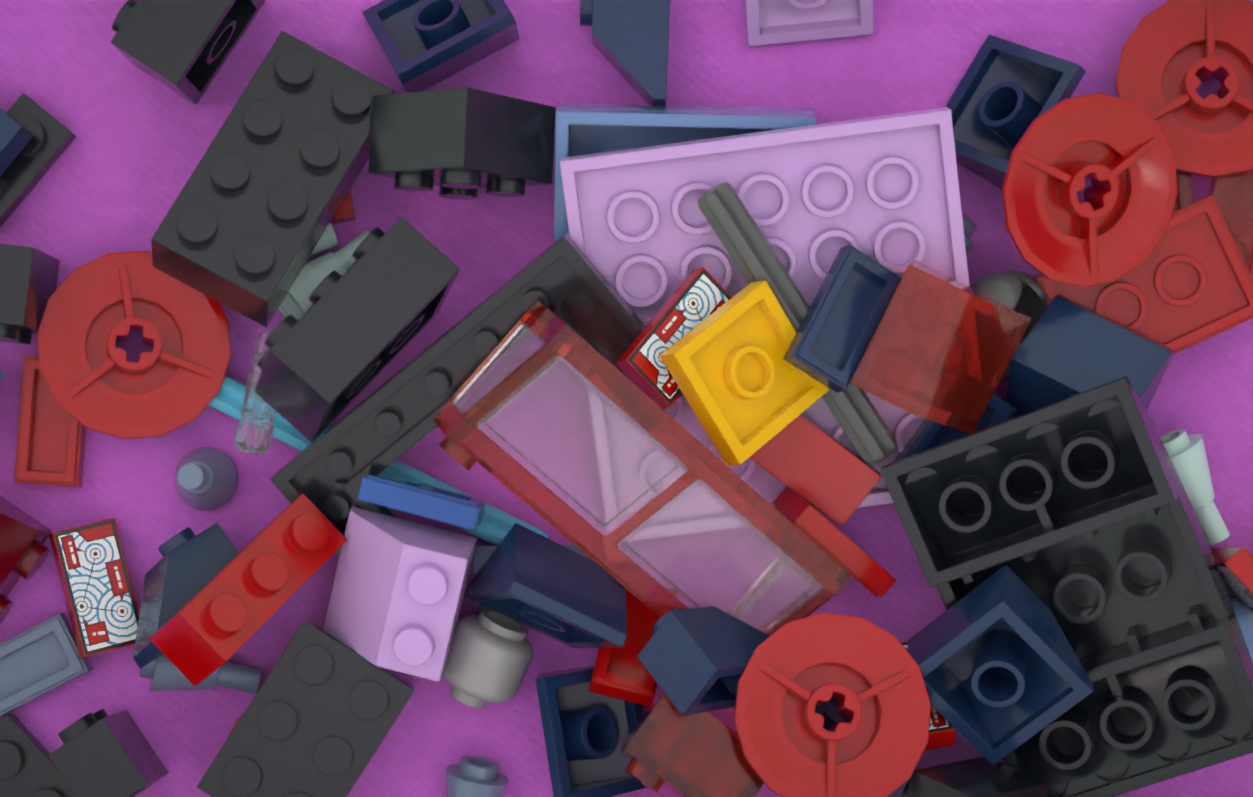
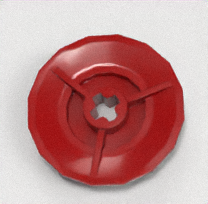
(1164, 68)
(1122, 210)
(91, 375)
(874, 688)

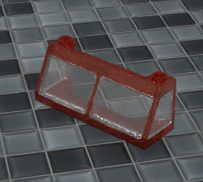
(630, 482)

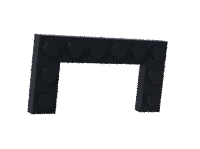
(404, 405)

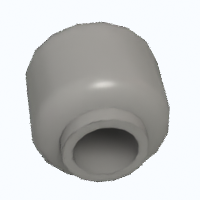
(487, 659)

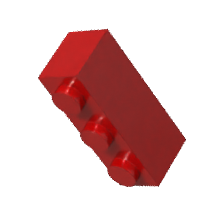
(248, 590)

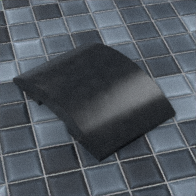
(1111, 545)

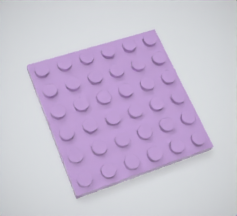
(810, 189)

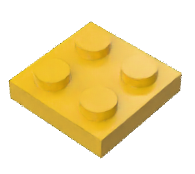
(737, 373)

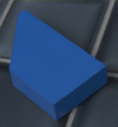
(423, 501)

